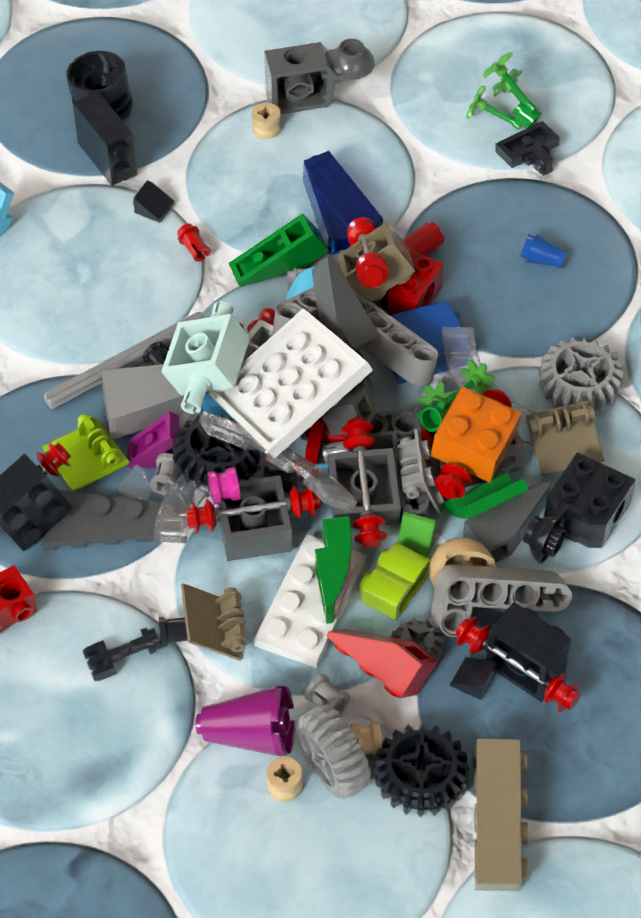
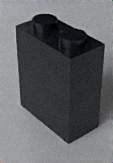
(105, 138)

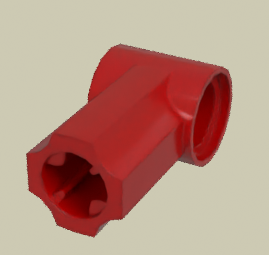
(424, 239)

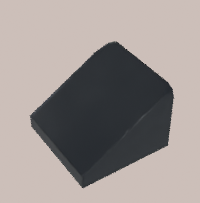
(152, 202)
(474, 676)

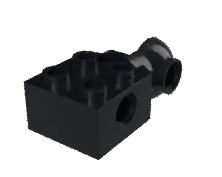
(580, 508)

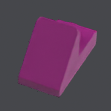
(153, 441)

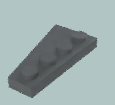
(102, 520)

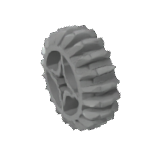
(583, 366)
(333, 751)

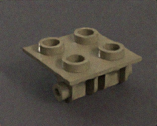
(561, 434)
(215, 620)

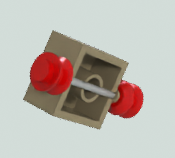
(375, 259)

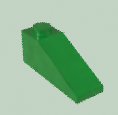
(288, 248)

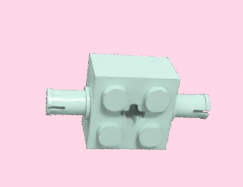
(205, 356)

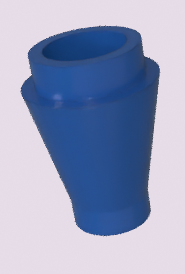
(542, 252)

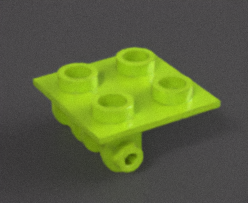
(91, 451)

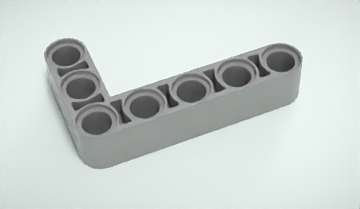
(395, 347)

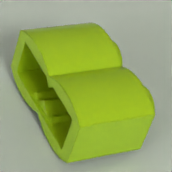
(394, 581)

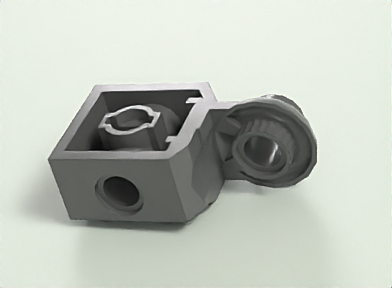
(306, 74)

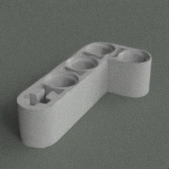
(542, 592)

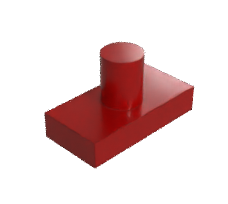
(319, 434)

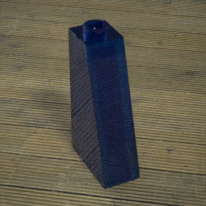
(335, 200)

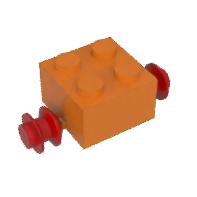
(473, 439)

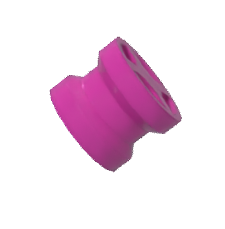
(223, 485)

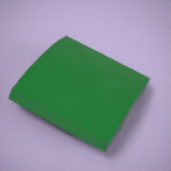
(485, 497)

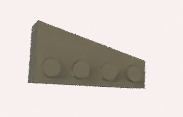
(498, 815)

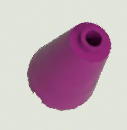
(251, 722)

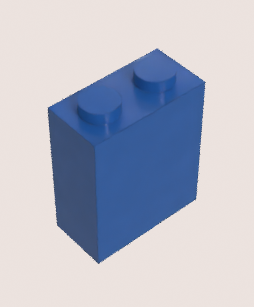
(428, 325)

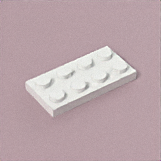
(296, 617)

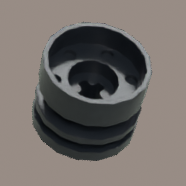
(102, 73)

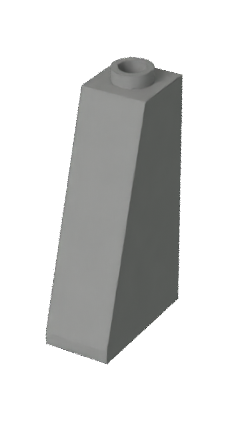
(137, 398)

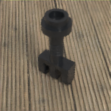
(102, 660)

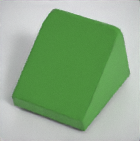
(417, 533)

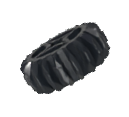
(212, 455)
(448, 766)

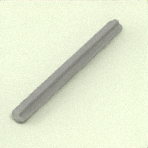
(93, 376)

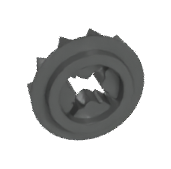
(432, 642)

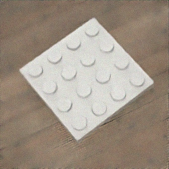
(291, 382)

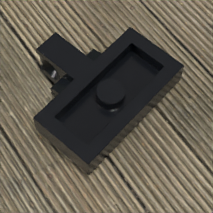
(531, 147)

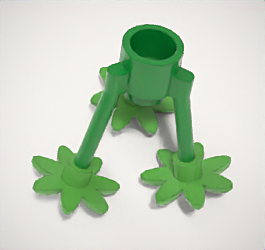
(525, 111)
(440, 402)

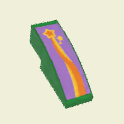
(334, 564)

